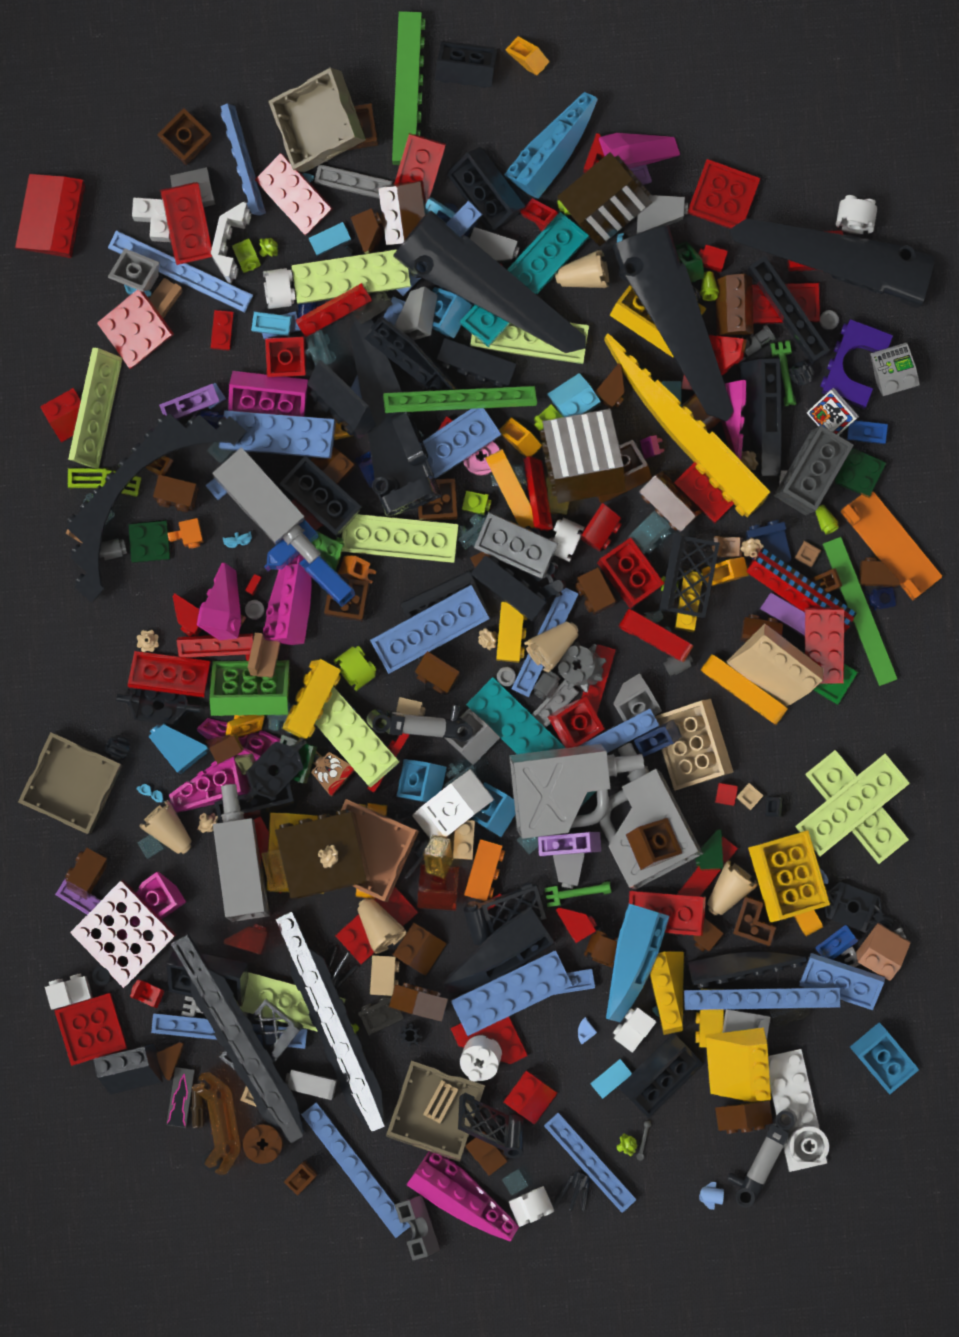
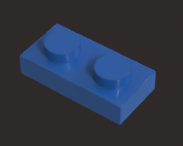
(867, 432)
(837, 943)

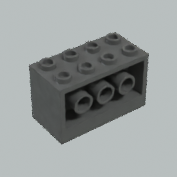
(813, 470)

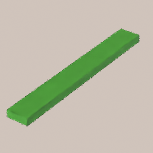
(459, 399)
(863, 620)

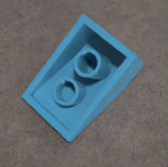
(884, 1058)

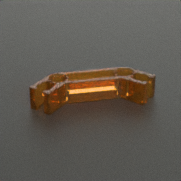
(222, 1122)

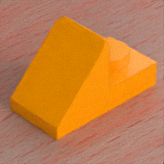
(245, 725)

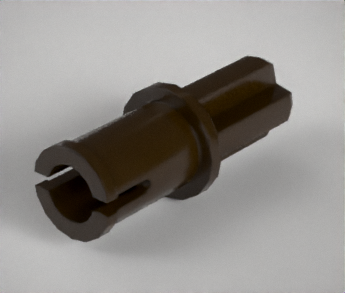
(197, 1110)

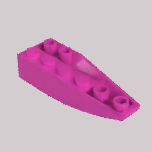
(289, 605)
(460, 1196)

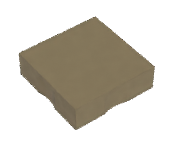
(317, 120)
(70, 783)
(414, 1128)

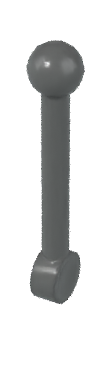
(647, 1124)

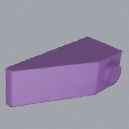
(190, 403)
(785, 613)
(569, 844)

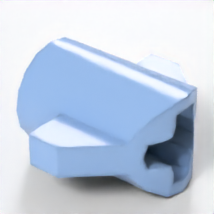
(711, 1195)

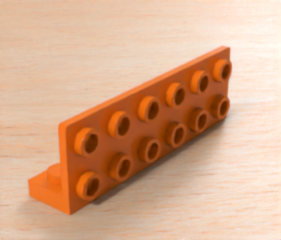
(891, 544)

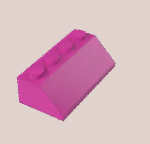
(267, 394)

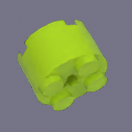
(355, 667)

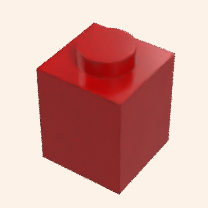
(713, 257)

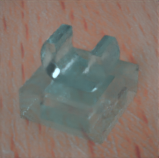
(528, 844)

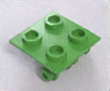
(329, 549)

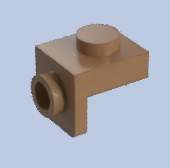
(729, 546)

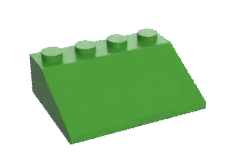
(239, 693)

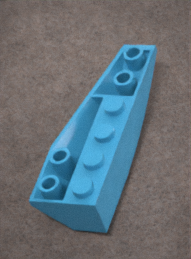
(551, 148)
(634, 957)

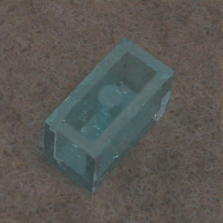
(650, 532)

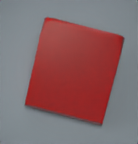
(726, 794)

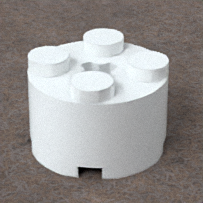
(856, 215)
(278, 288)
(567, 537)
(480, 1058)
(816, 1153)
(531, 1206)

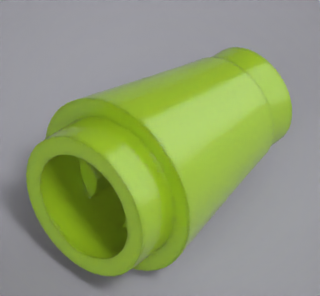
(709, 287)
(827, 521)

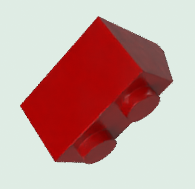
(286, 356)
(63, 414)
(601, 527)
(186, 616)
(576, 723)
(577, 923)
(530, 1097)

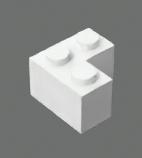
(152, 211)
(68, 992)
(634, 1029)

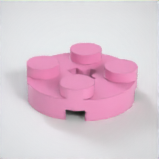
(480, 467)

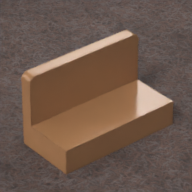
(165, 296)
(263, 656)

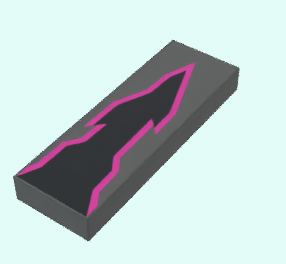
(180, 1097)

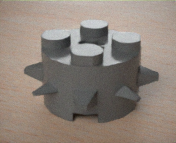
(571, 665)

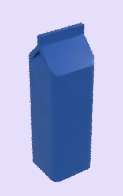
(283, 554)
(329, 580)

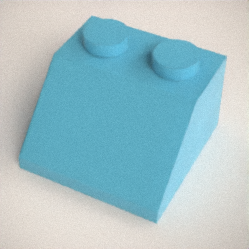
(574, 397)

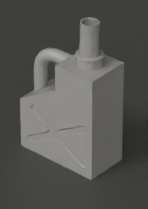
(264, 502)
(555, 782)
(650, 802)
(239, 862)

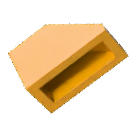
(527, 55)
(520, 437)
(727, 571)

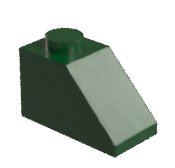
(691, 260)
(712, 853)

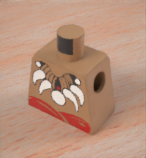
(331, 771)

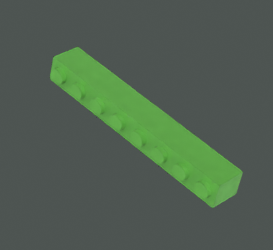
(407, 80)

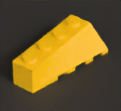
(312, 698)
(668, 989)

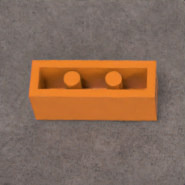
(484, 870)

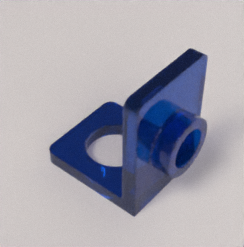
(366, 468)
(875, 601)

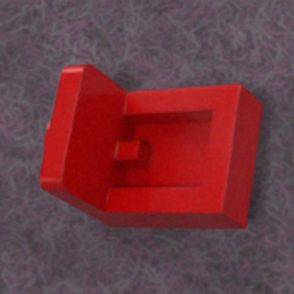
(147, 993)

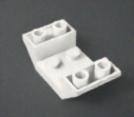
(236, 217)
(453, 805)

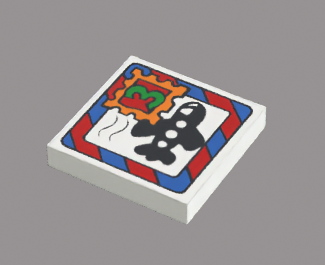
(833, 413)

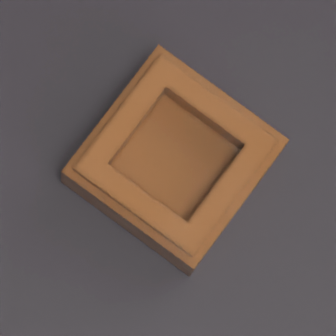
(807, 554)

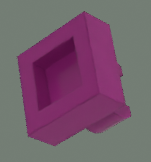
(651, 447)

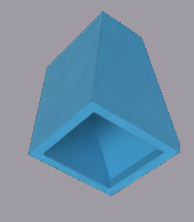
(177, 748)

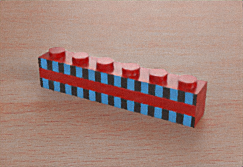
(793, 585)

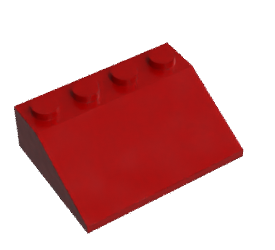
(50, 215)

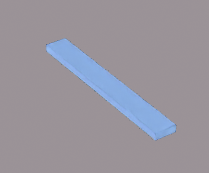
(185, 273)

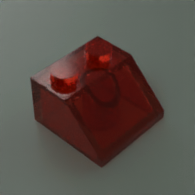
(437, 891)
(250, 939)

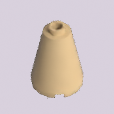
(585, 272)
(552, 645)
(167, 828)
(730, 888)
(379, 925)

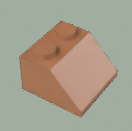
(883, 951)

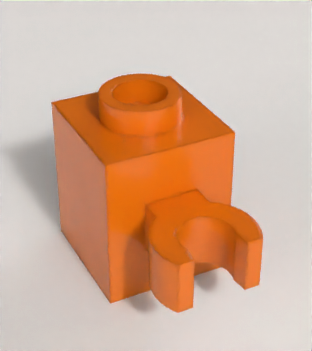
(189, 532)
(355, 568)

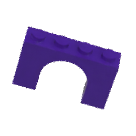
(854, 337)

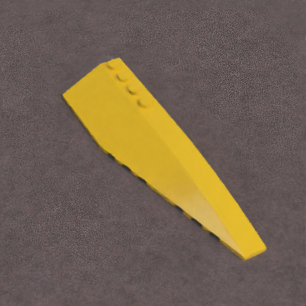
(705, 449)

